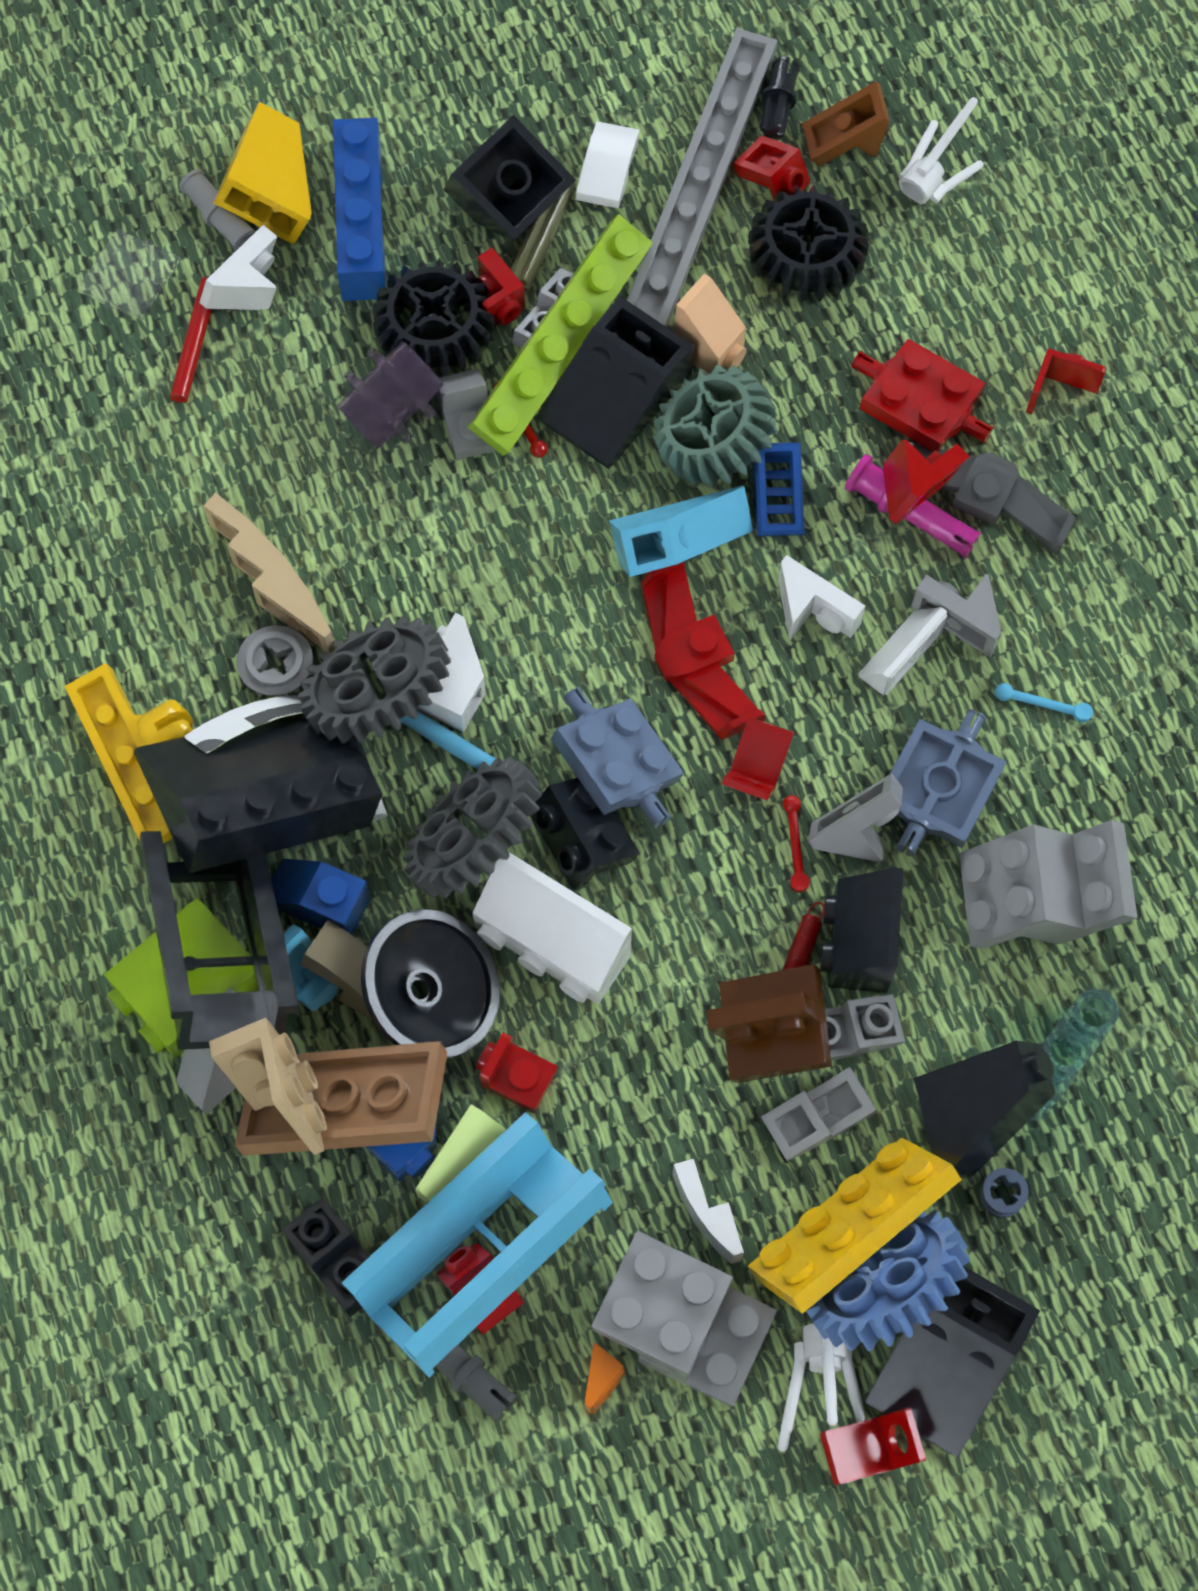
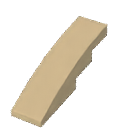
(276, 582)

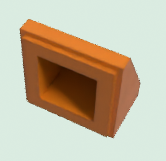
(603, 1378)

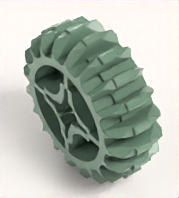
(715, 426)

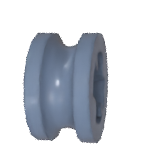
(997, 1206)

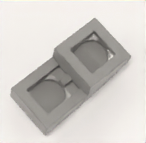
(819, 1114)

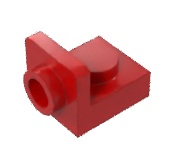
(773, 166)
(503, 287)
(515, 1073)

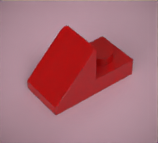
(914, 479)

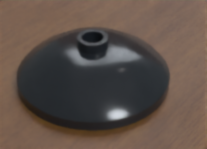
(449, 969)

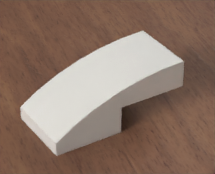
(607, 164)
(713, 1222)

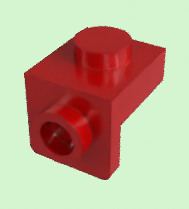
(462, 1267)

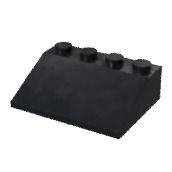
(258, 791)

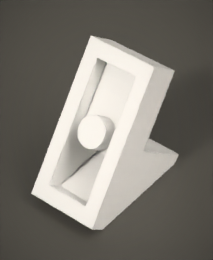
(240, 278)
(808, 593)

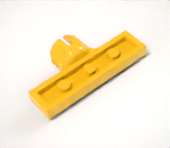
(116, 734)

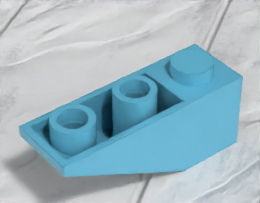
(680, 530)

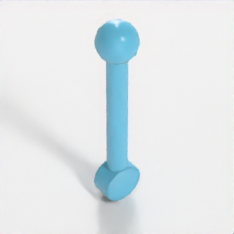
(1081, 712)

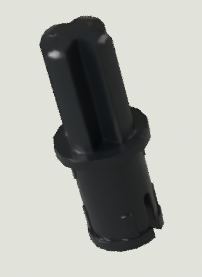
(779, 97)

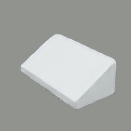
(904, 649)

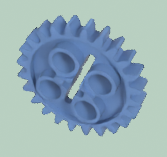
(895, 1286)

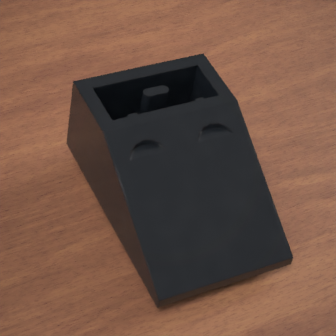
(617, 382)
(954, 1363)

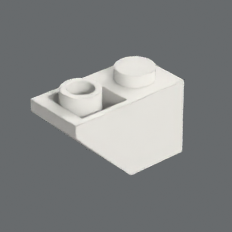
(465, 684)

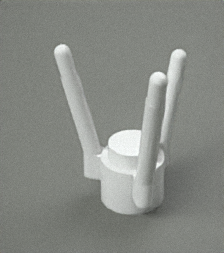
(923, 178)
(823, 1359)

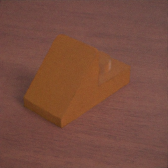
(850, 123)

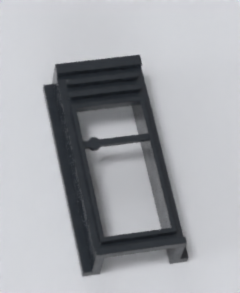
(210, 1016)

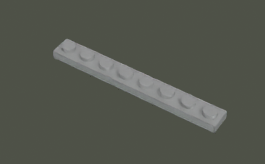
(702, 175)

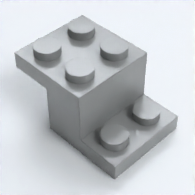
(1047, 885)
(684, 1319)

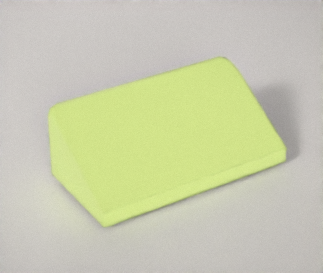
(465, 1143)

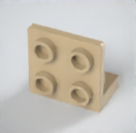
(270, 1074)

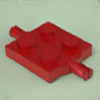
(922, 396)

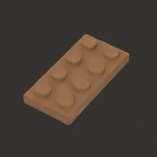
(366, 1100)

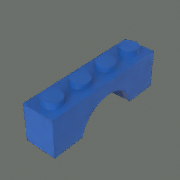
(359, 208)

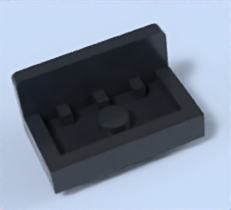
(580, 834)

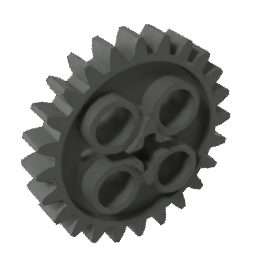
(341, 695)
(447, 852)

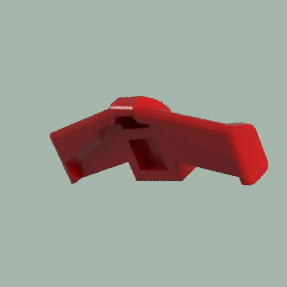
(693, 653)

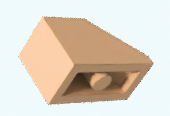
(711, 326)

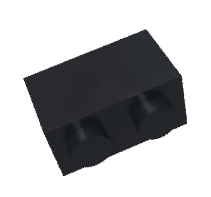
(508, 181)
(864, 931)

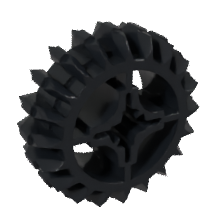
(780, 243)
(433, 302)

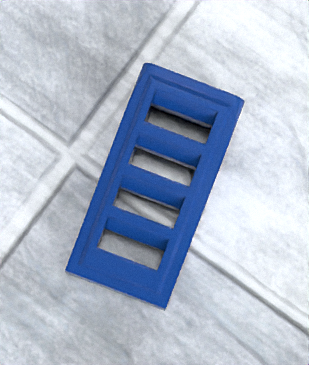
(779, 453)

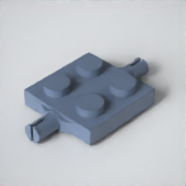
(617, 756)
(944, 782)

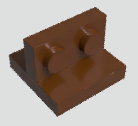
(772, 1024)

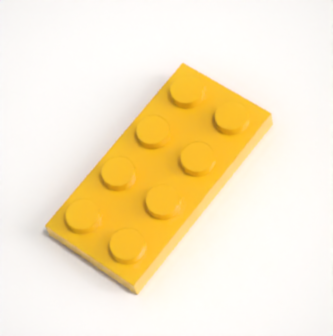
(853, 1223)

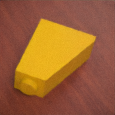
(268, 176)

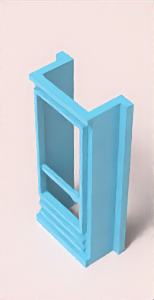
(515, 1164)

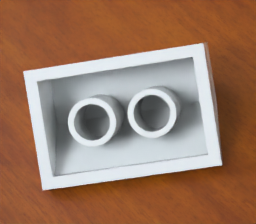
(552, 929)

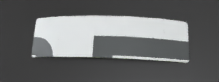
(239, 720)

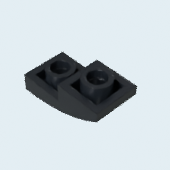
(328, 1250)

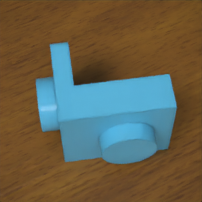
(310, 988)

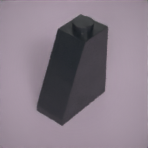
(983, 1102)

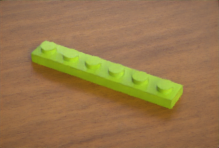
(560, 335)

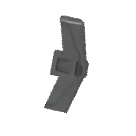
(992, 486)

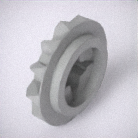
(280, 642)

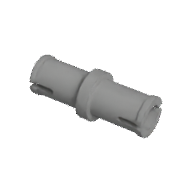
(202, 195)

